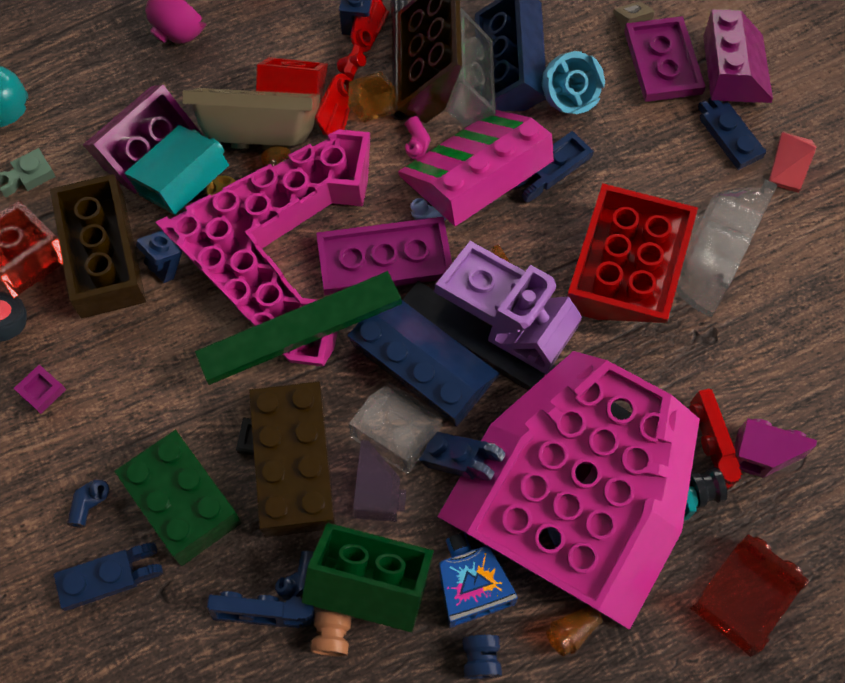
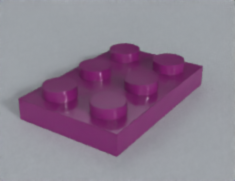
(664, 59)

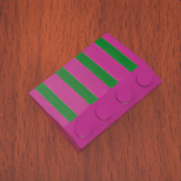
(480, 164)

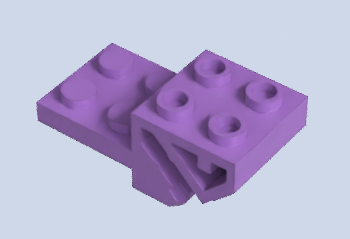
(514, 304)

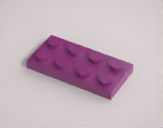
(405, 249)

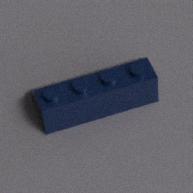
(517, 51)
(424, 360)

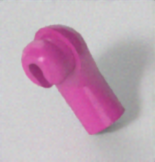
(420, 138)

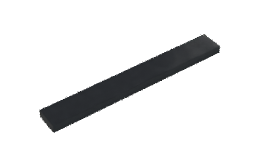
(474, 336)

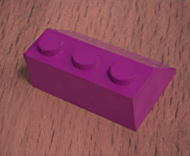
(736, 59)
(137, 132)

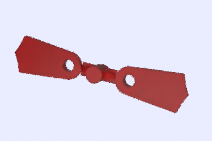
(334, 108)

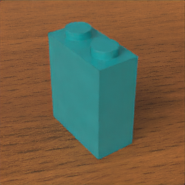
(177, 168)

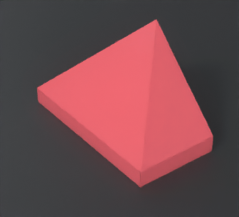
(792, 161)

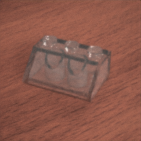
(474, 90)

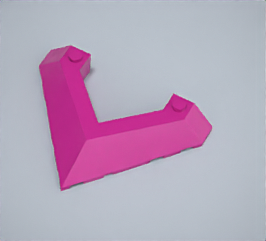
(230, 228)

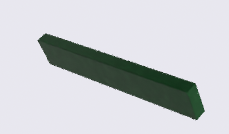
(298, 327)

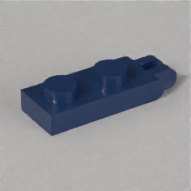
(730, 133)

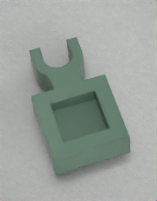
(28, 170)

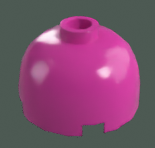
(173, 20)

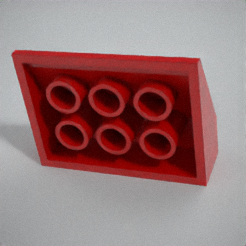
(631, 257)

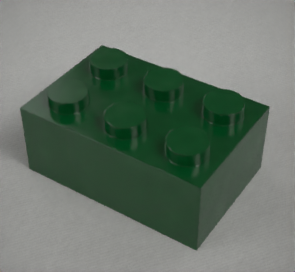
(178, 497)
(367, 577)

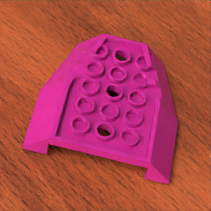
(611, 529)

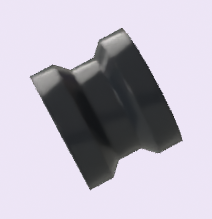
(709, 486)

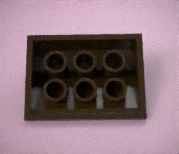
(427, 56)

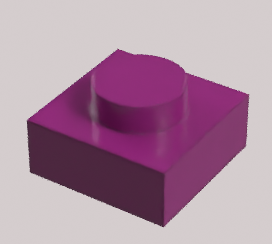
(39, 389)

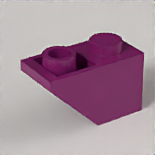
(766, 449)

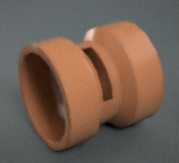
(331, 630)

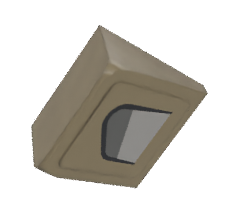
(633, 13)

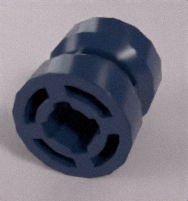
(482, 657)

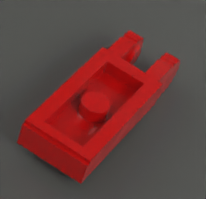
(716, 438)

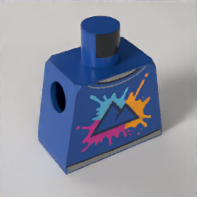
(472, 582)

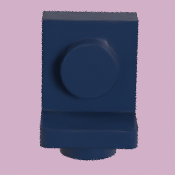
(350, 9)
(161, 255)

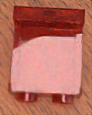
(749, 594)

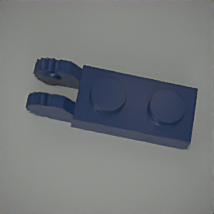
(568, 155)
(461, 456)
(104, 576)
(260, 611)

